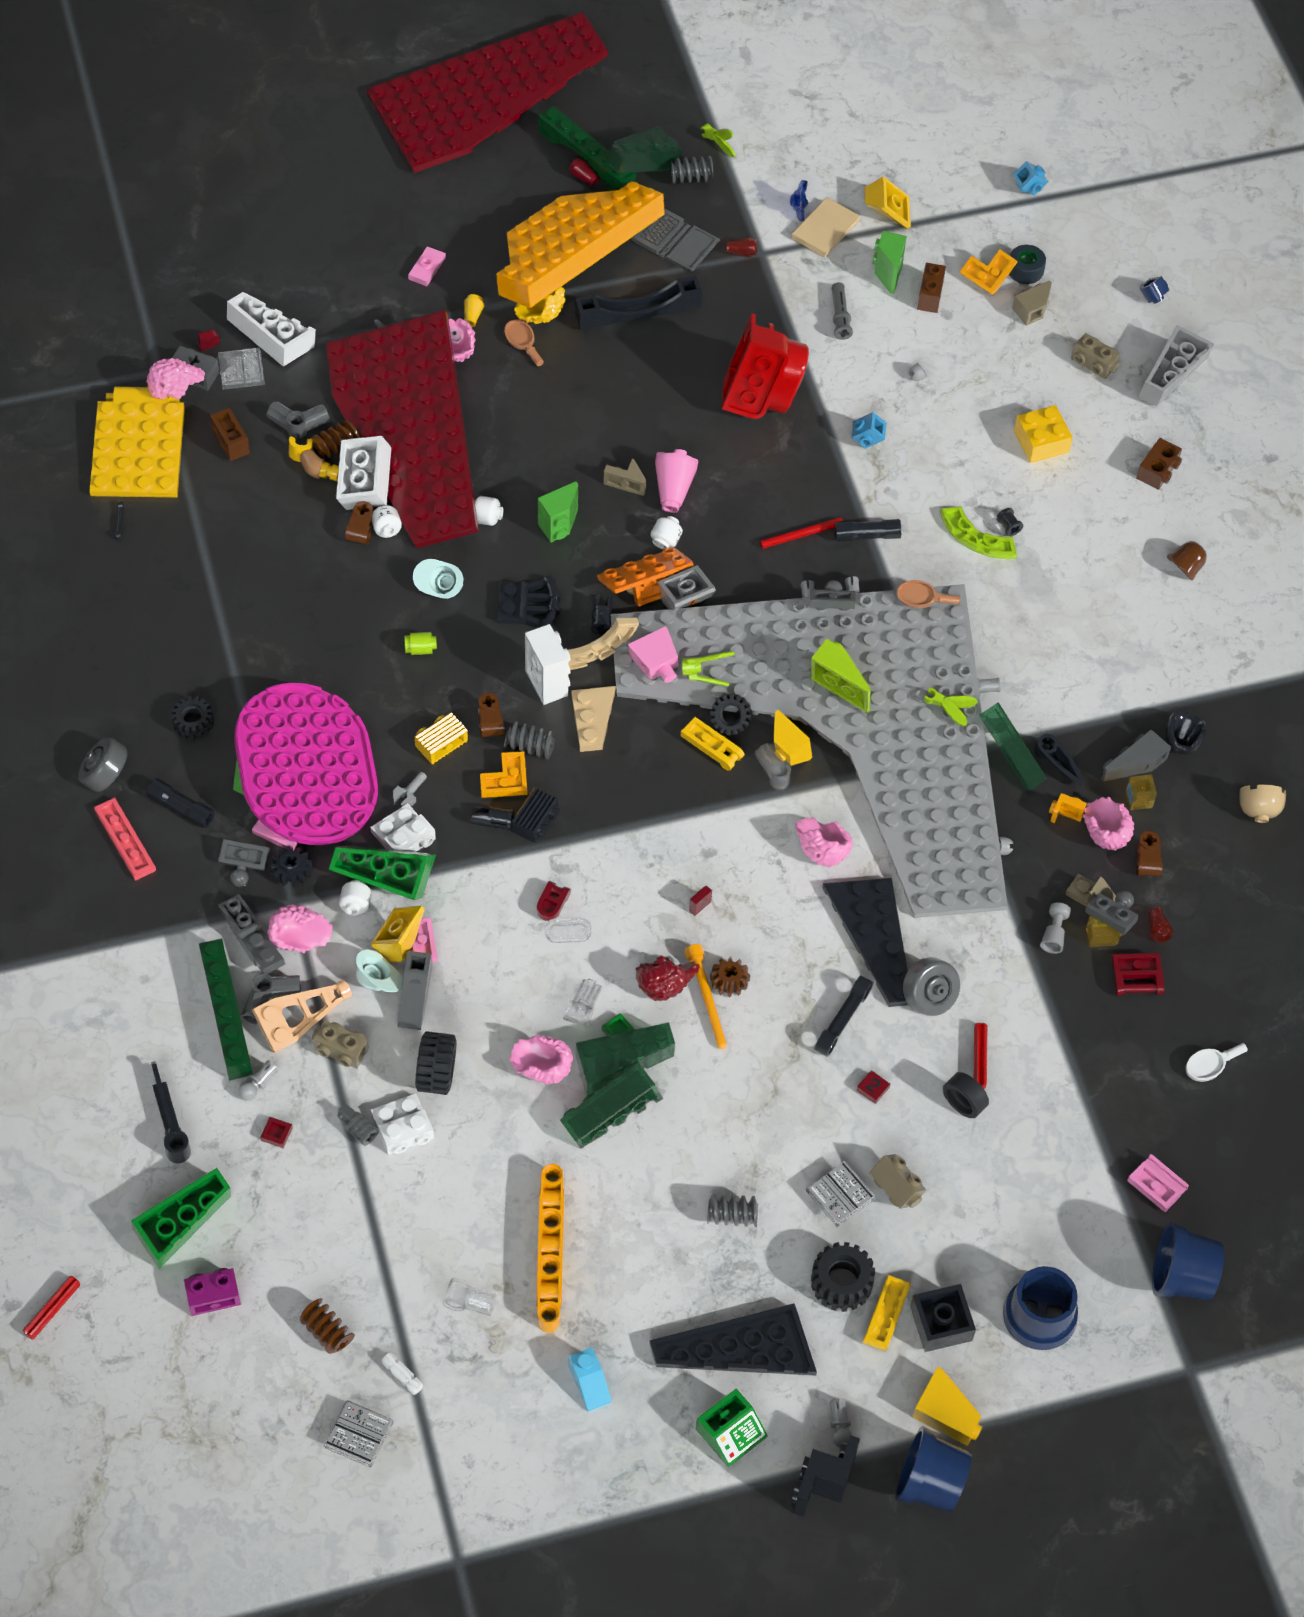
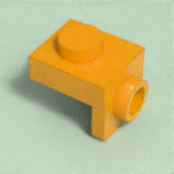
(1067, 806)

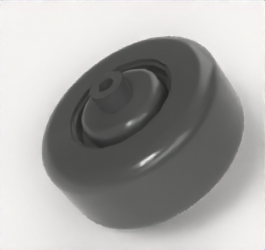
(102, 764)
(931, 986)

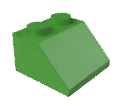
(889, 258)
(558, 511)

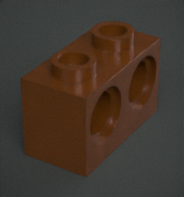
(931, 287)
(229, 434)
(1159, 464)

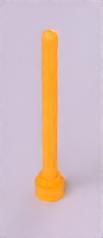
(696, 953)

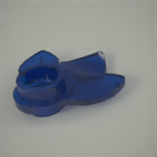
(798, 200)

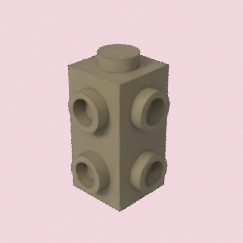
(1095, 356)
(340, 1044)
(898, 1181)

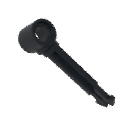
(173, 1133)

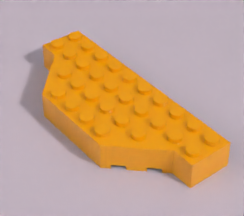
(572, 237)

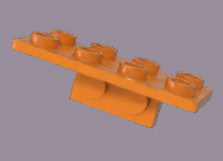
(645, 574)

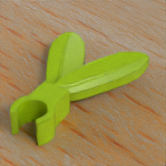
(719, 137)
(951, 705)

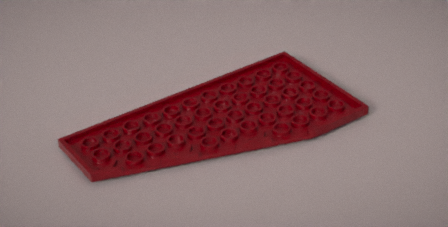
(466, 99)
(406, 389)

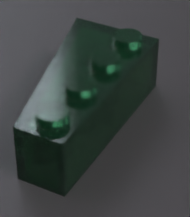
(644, 152)
(609, 1055)
(610, 1105)

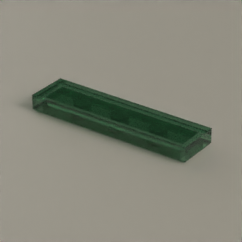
(1012, 746)

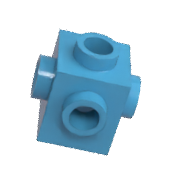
(1030, 178)
(869, 430)

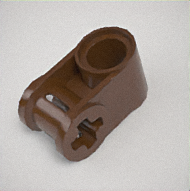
(360, 523)
(489, 715)
(1149, 856)

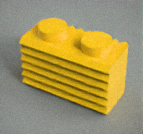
(441, 737)

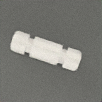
(402, 1373)

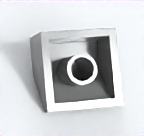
(685, 588)

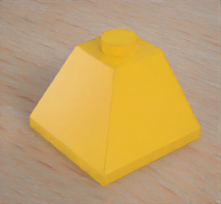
(889, 201)
(790, 741)
(398, 933)

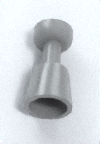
(1054, 935)

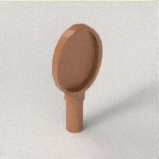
(522, 337)
(922, 594)

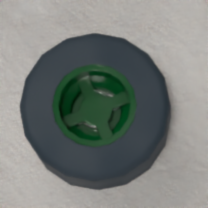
(1029, 265)

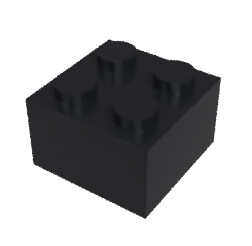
(942, 1318)

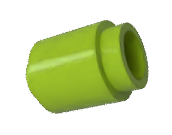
(420, 643)

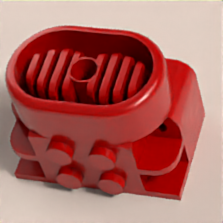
(763, 372)

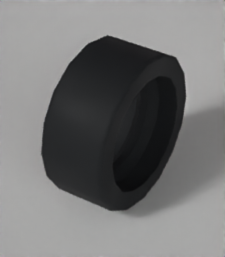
(965, 1095)

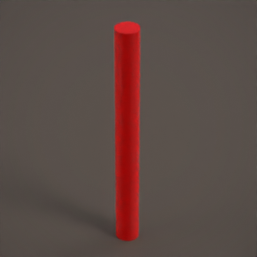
(799, 533)

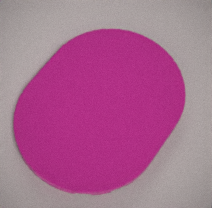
(305, 764)

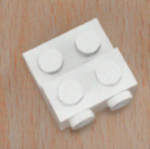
(404, 830)
(402, 1124)

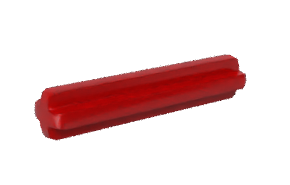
(980, 1053)
(51, 1307)

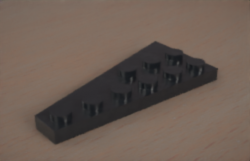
(874, 928)
(752, 1343)

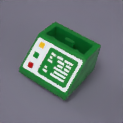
(731, 1427)

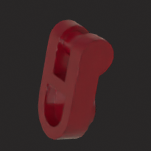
(550, 907)

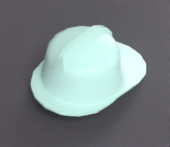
(438, 578)
(376, 972)

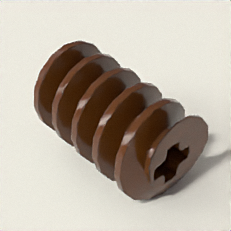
(332, 438)
(325, 1328)

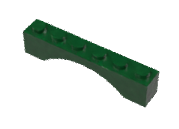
(562, 130)
(225, 1009)

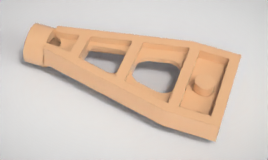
(274, 1025)

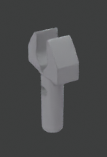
(400, 792)

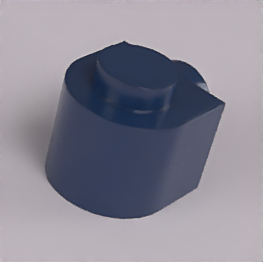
(1154, 289)

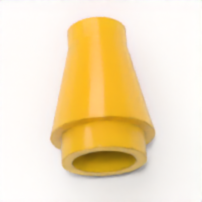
(472, 308)

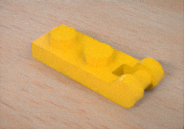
(712, 743)

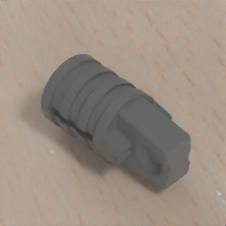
(357, 1125)

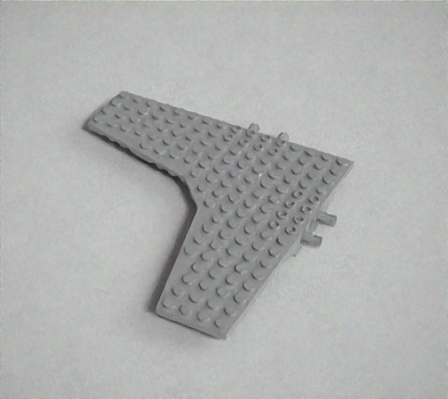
(914, 762)

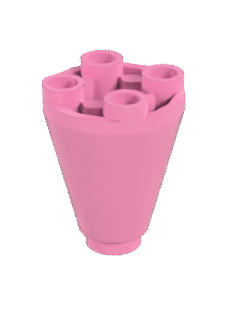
(674, 477)

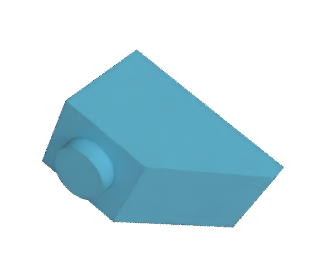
(589, 1379)

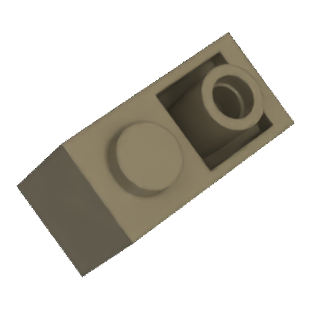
(1032, 303)

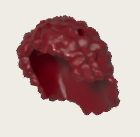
(664, 978)

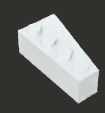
(269, 329)

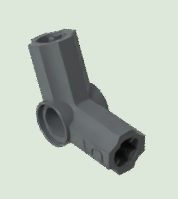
(297, 422)
(278, 987)

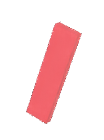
(125, 839)

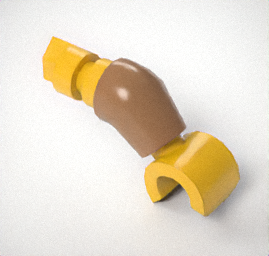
(310, 461)

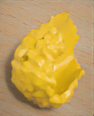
(544, 310)

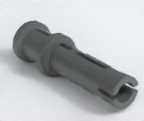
(841, 317)

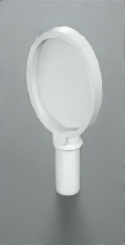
(1210, 1062)

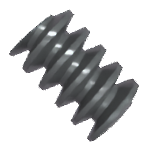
(691, 169)
(530, 740)
(732, 1210)

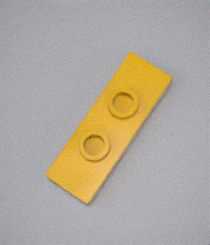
(886, 1313)

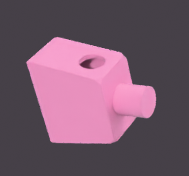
(655, 655)

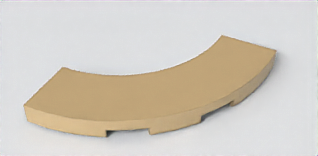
(606, 645)

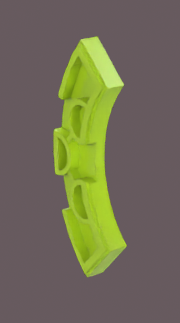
(981, 543)

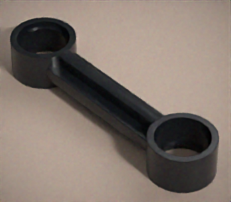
(830, 1036)

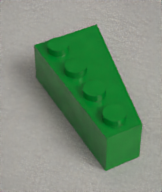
(391, 870)
(178, 1217)

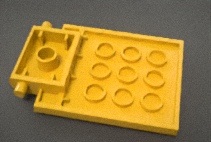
(137, 445)

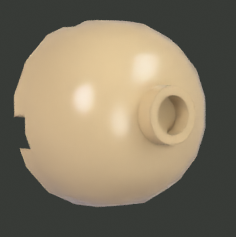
(1262, 802)

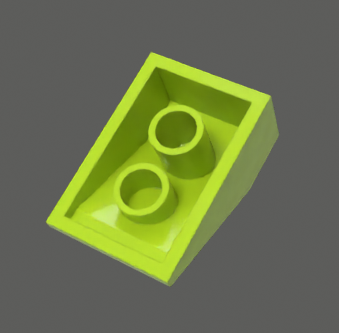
(837, 673)

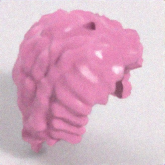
(463, 340)
(172, 378)
(1108, 823)
(824, 843)
(298, 929)
(542, 1059)

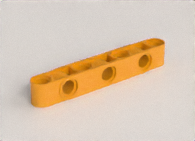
(550, 1248)

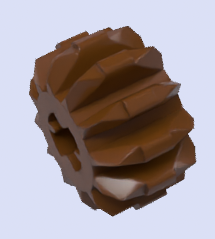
(729, 977)

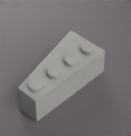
(1176, 362)

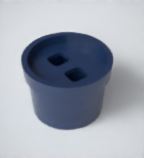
(1187, 1264)
(1046, 1288)
(933, 1472)

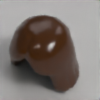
(1189, 558)

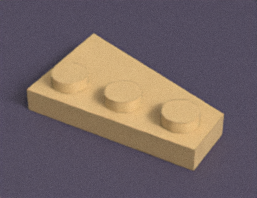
(592, 713)

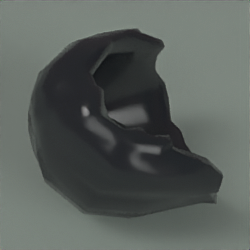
(1185, 732)

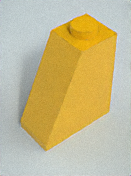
(948, 1409)

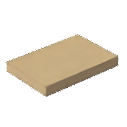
(825, 227)

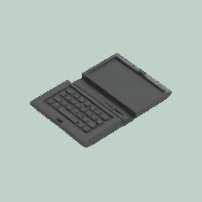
(676, 241)

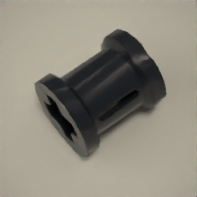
(1009, 521)

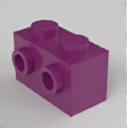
(212, 1291)

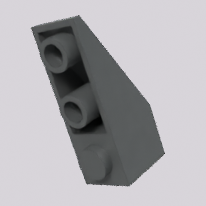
(1140, 758)
(414, 990)

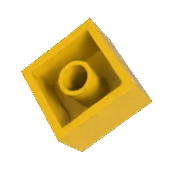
(1043, 433)

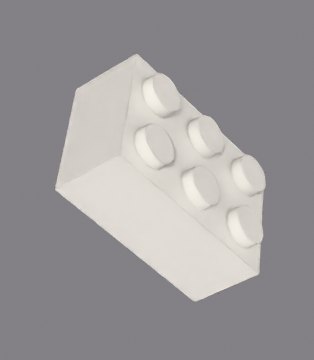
(363, 471)
(547, 664)

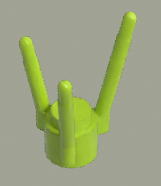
(693, 666)

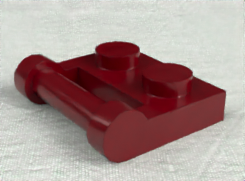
(1137, 967)

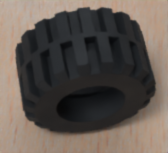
(435, 1063)
(843, 1258)

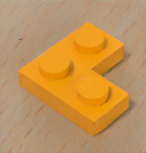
(989, 276)
(510, 781)

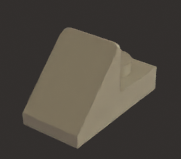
(629, 480)
(1085, 890)

